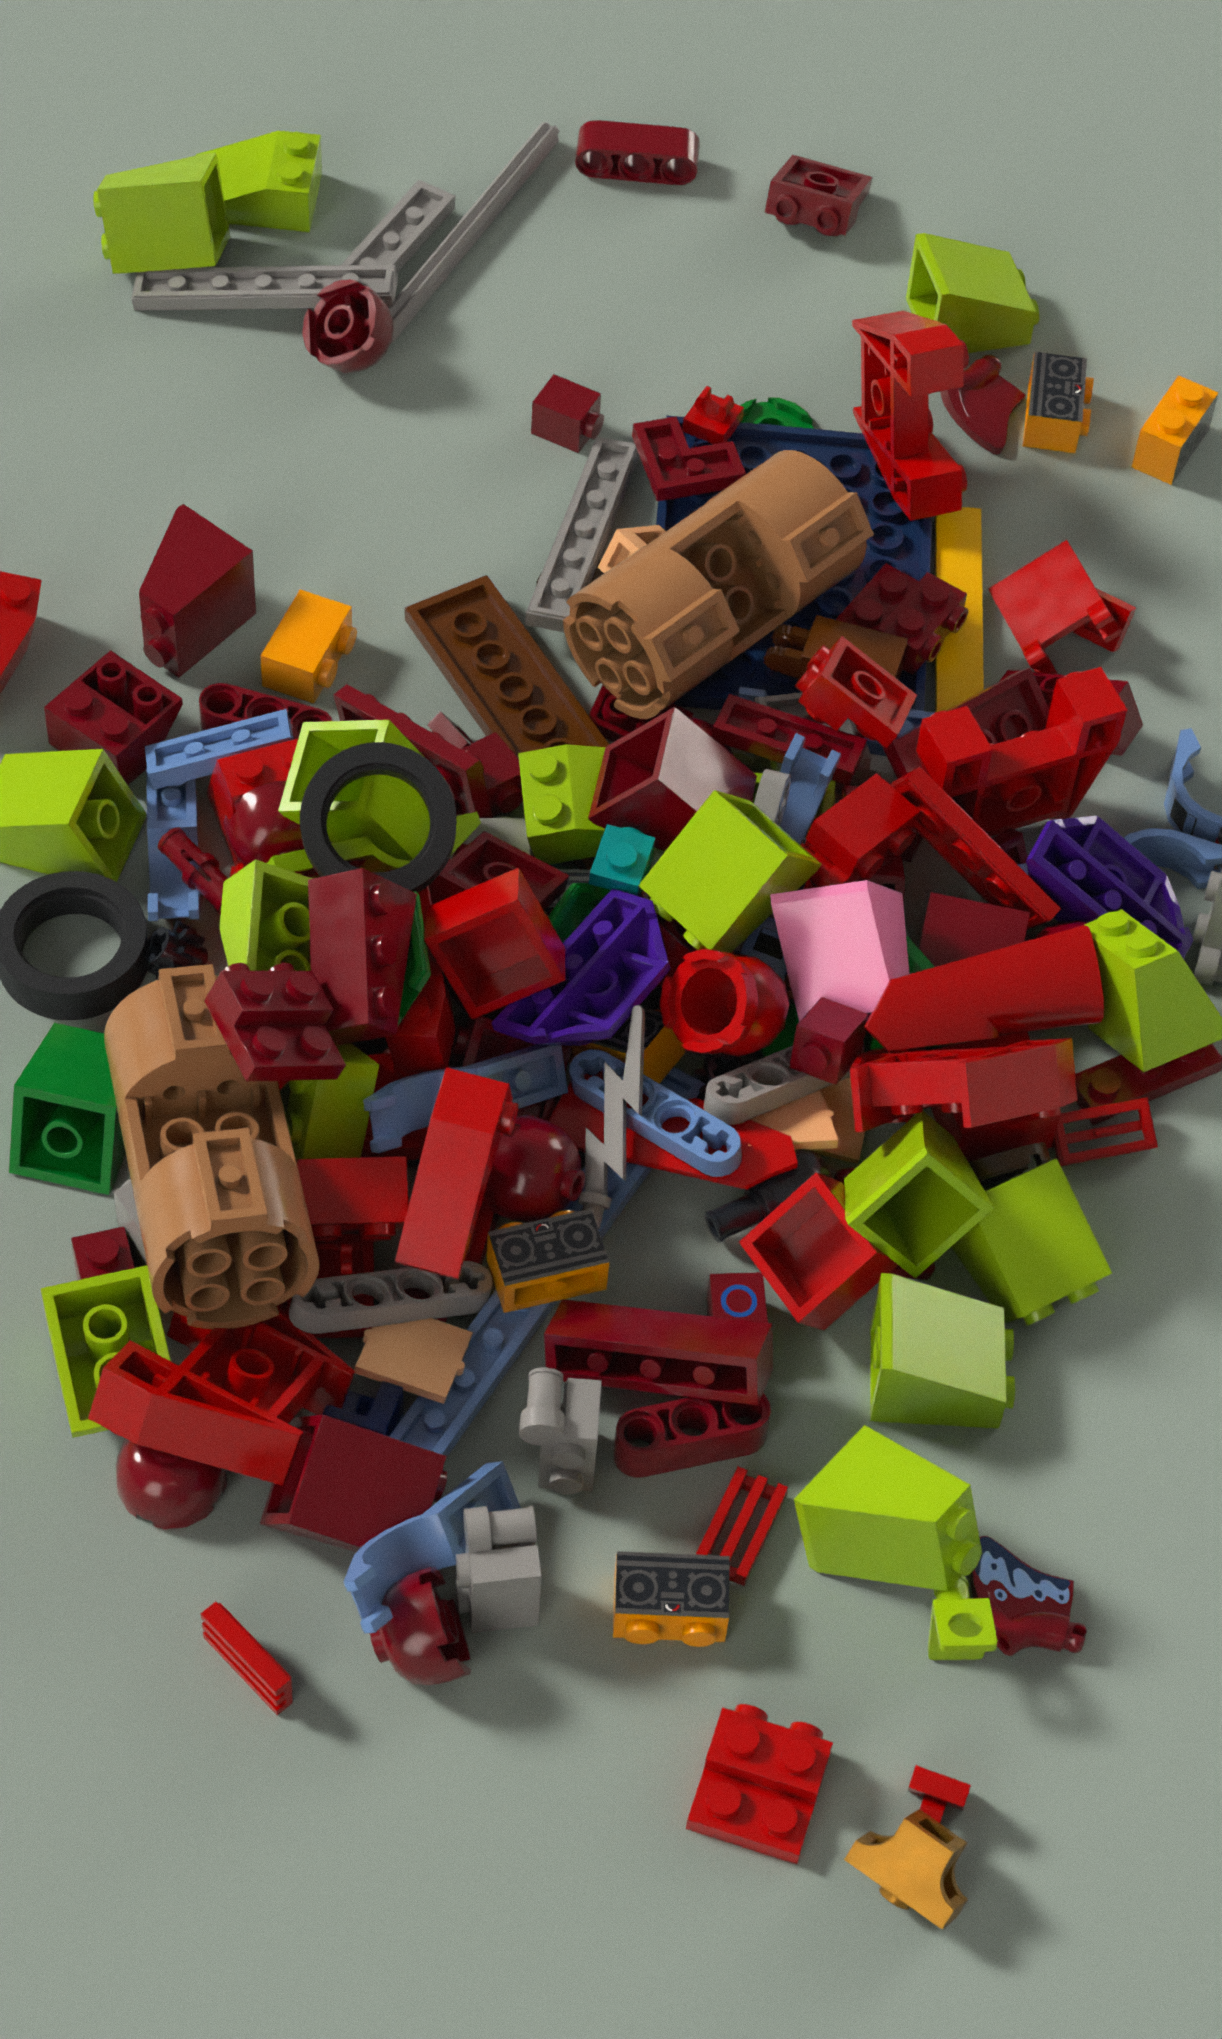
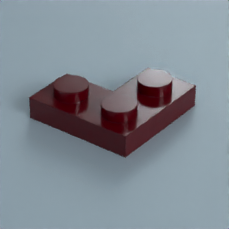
(680, 470)

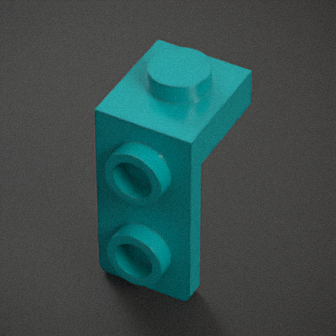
(622, 859)

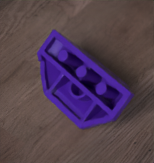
(1097, 871)
(608, 970)

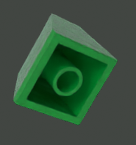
(67, 1113)

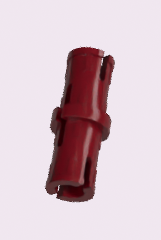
(181, 852)

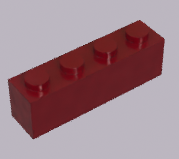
(661, 1351)

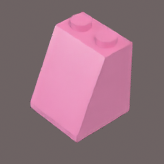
(841, 943)

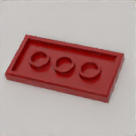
(972, 850)

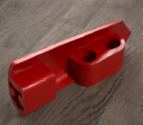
(994, 993)
(767, 1157)

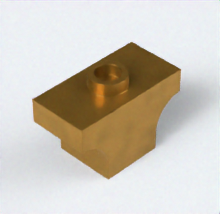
(914, 1867)

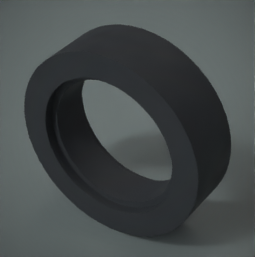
(389, 760)
(63, 895)

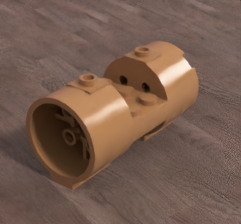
(716, 582)
(206, 1160)

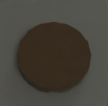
(1009, 1162)

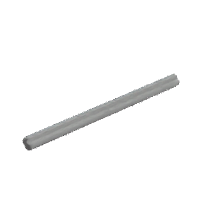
(472, 226)

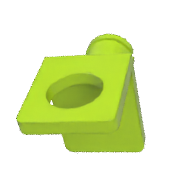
(960, 1625)

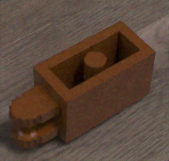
(798, 645)

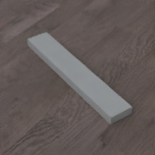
(253, 286)
(583, 531)

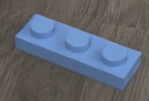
(196, 754)

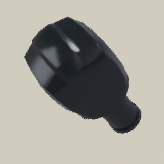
(763, 1197)

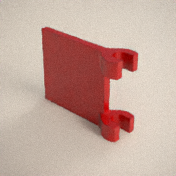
(1049, 602)

